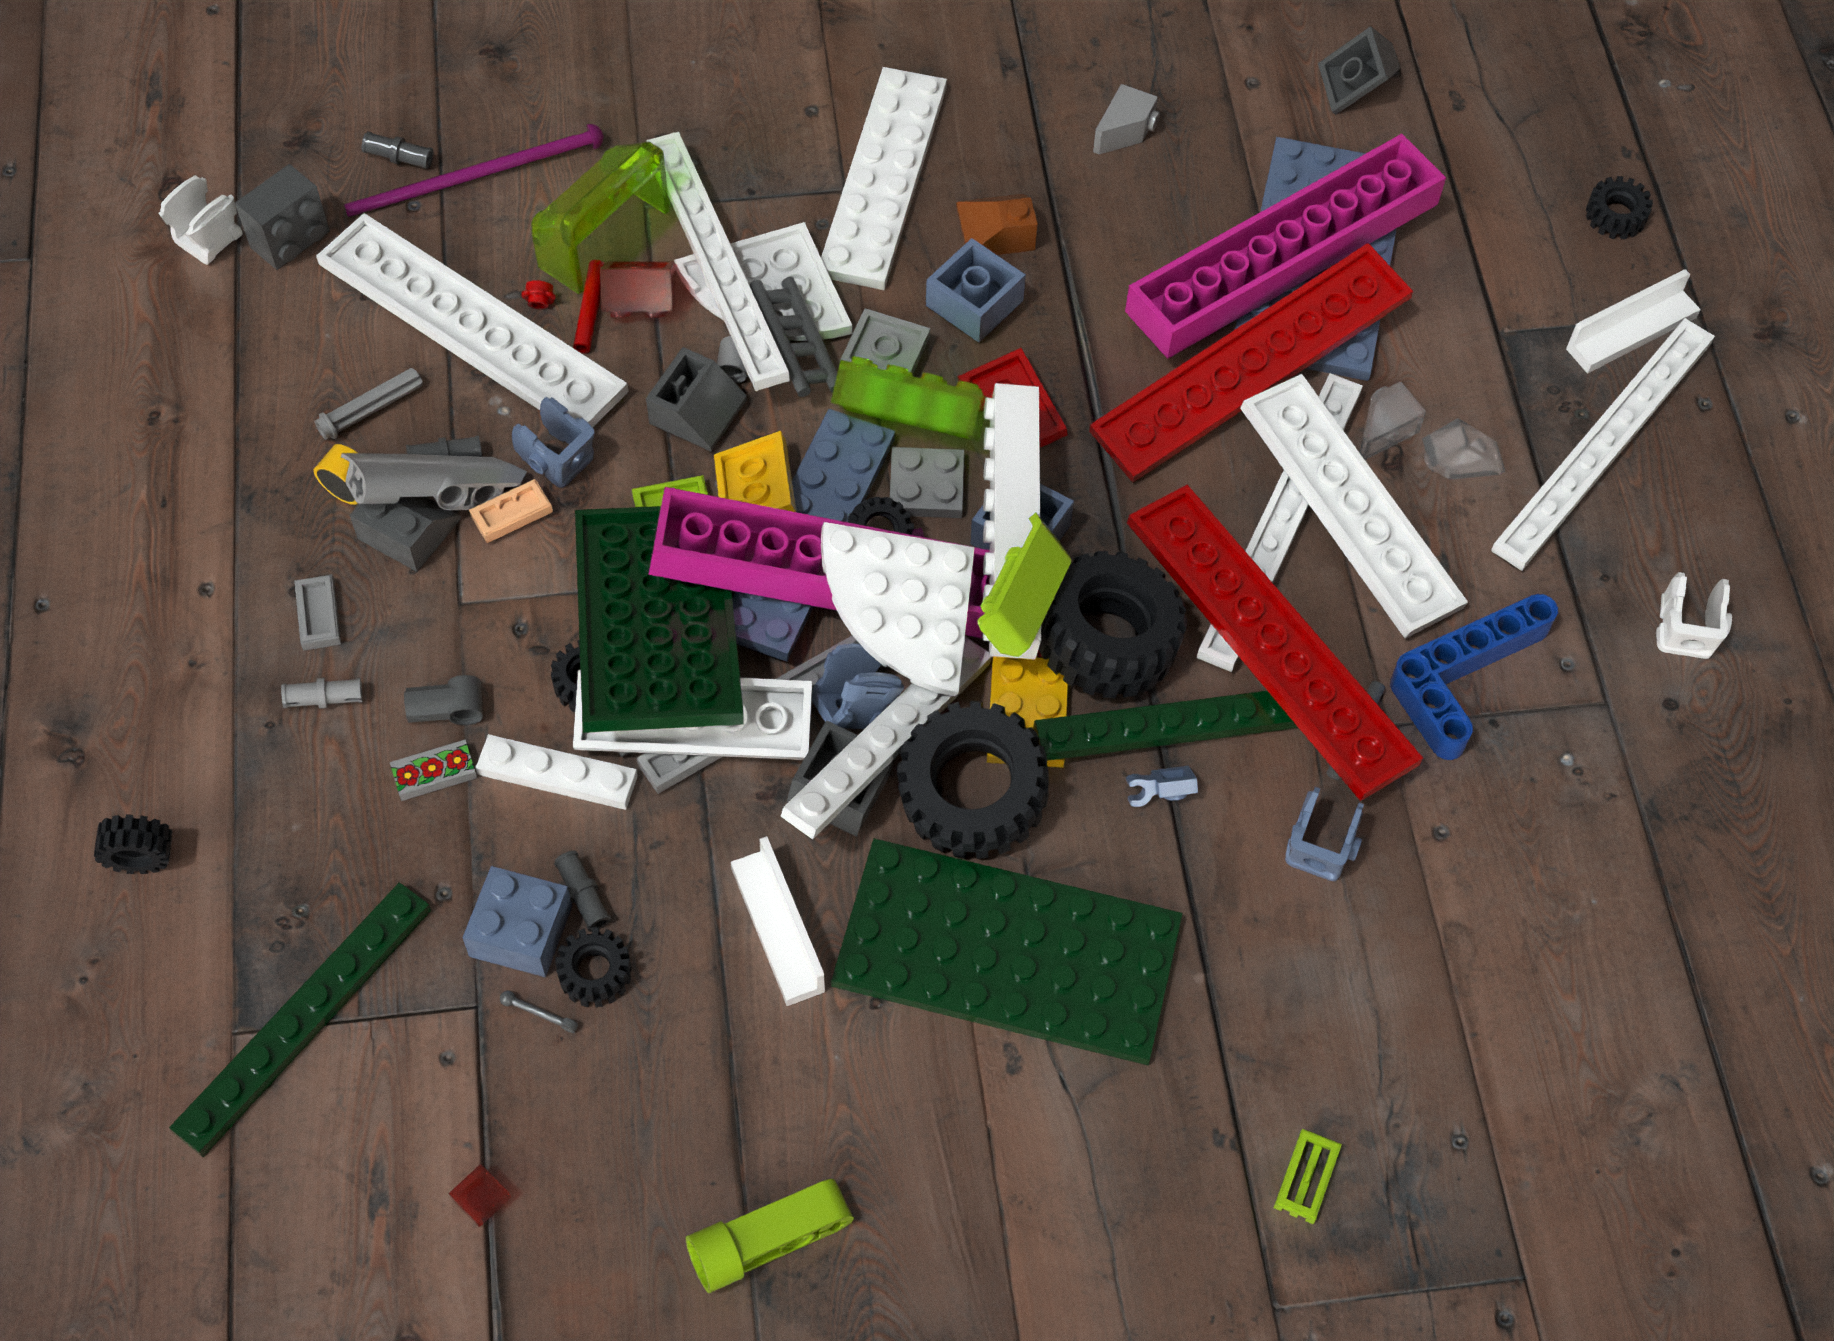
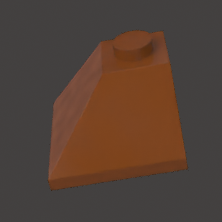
(999, 223)

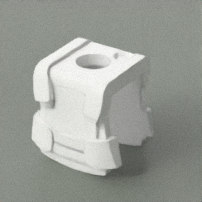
(196, 226)
(1677, 637)

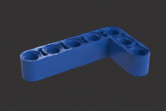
(1462, 660)

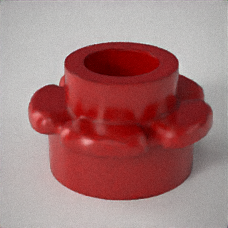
(538, 294)

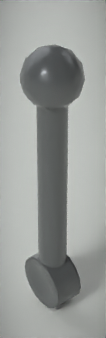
(508, 999)

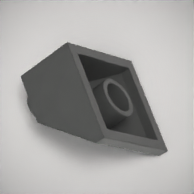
(1357, 68)

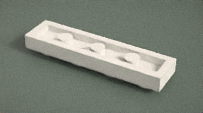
(557, 772)

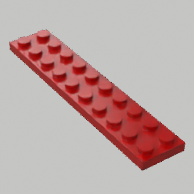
(1250, 361)
(1275, 642)

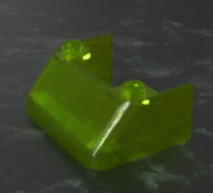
(591, 200)

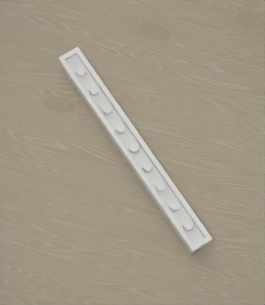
(720, 266)
(1602, 445)
(1281, 518)

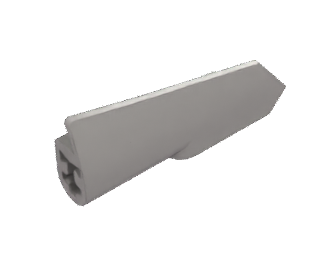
(451, 480)

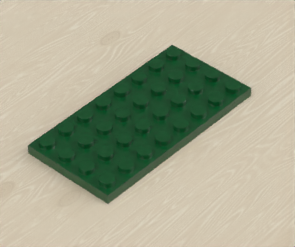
(648, 643)
(1008, 951)

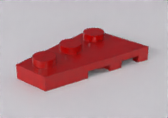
(1016, 370)

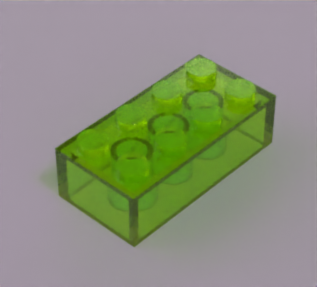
(910, 400)

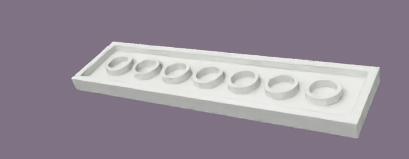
(883, 178)
(1354, 506)

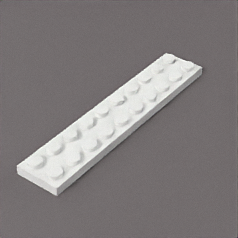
(470, 321)

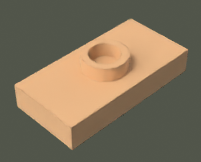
(511, 510)

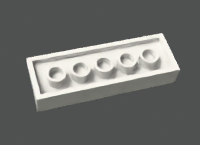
(773, 727)

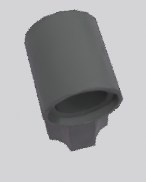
(457, 701)

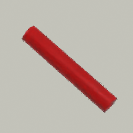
(588, 308)

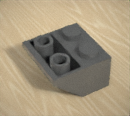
(694, 400)

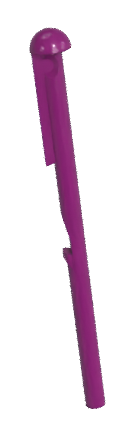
(592, 136)

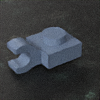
(1167, 783)

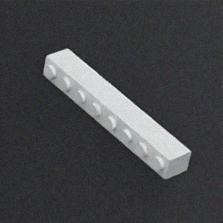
(1013, 480)

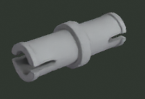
(322, 693)

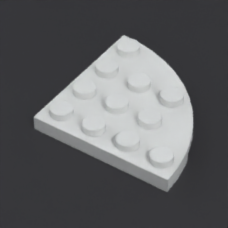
(771, 260)
(902, 600)

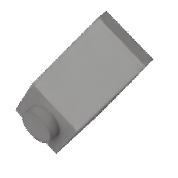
(1126, 120)

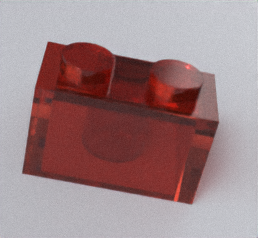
(638, 288)

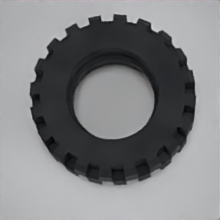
(1108, 662)
(968, 731)

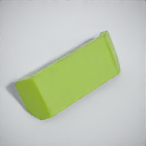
(1024, 590)

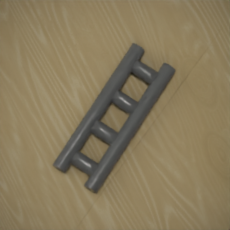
(801, 320)

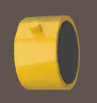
(332, 473)

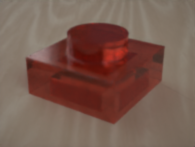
(479, 1195)

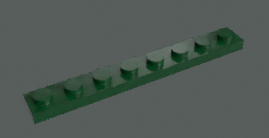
(1161, 725)
(299, 1020)

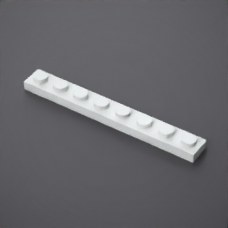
(874, 749)

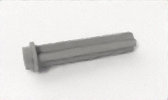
(368, 403)

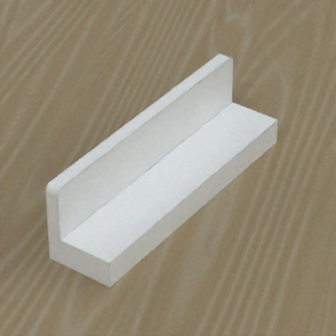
(1632, 322)
(779, 925)

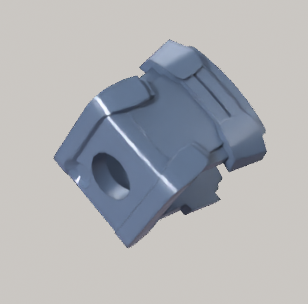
(572, 460)
(854, 685)
(1315, 858)

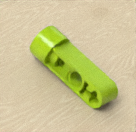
(731, 1249)

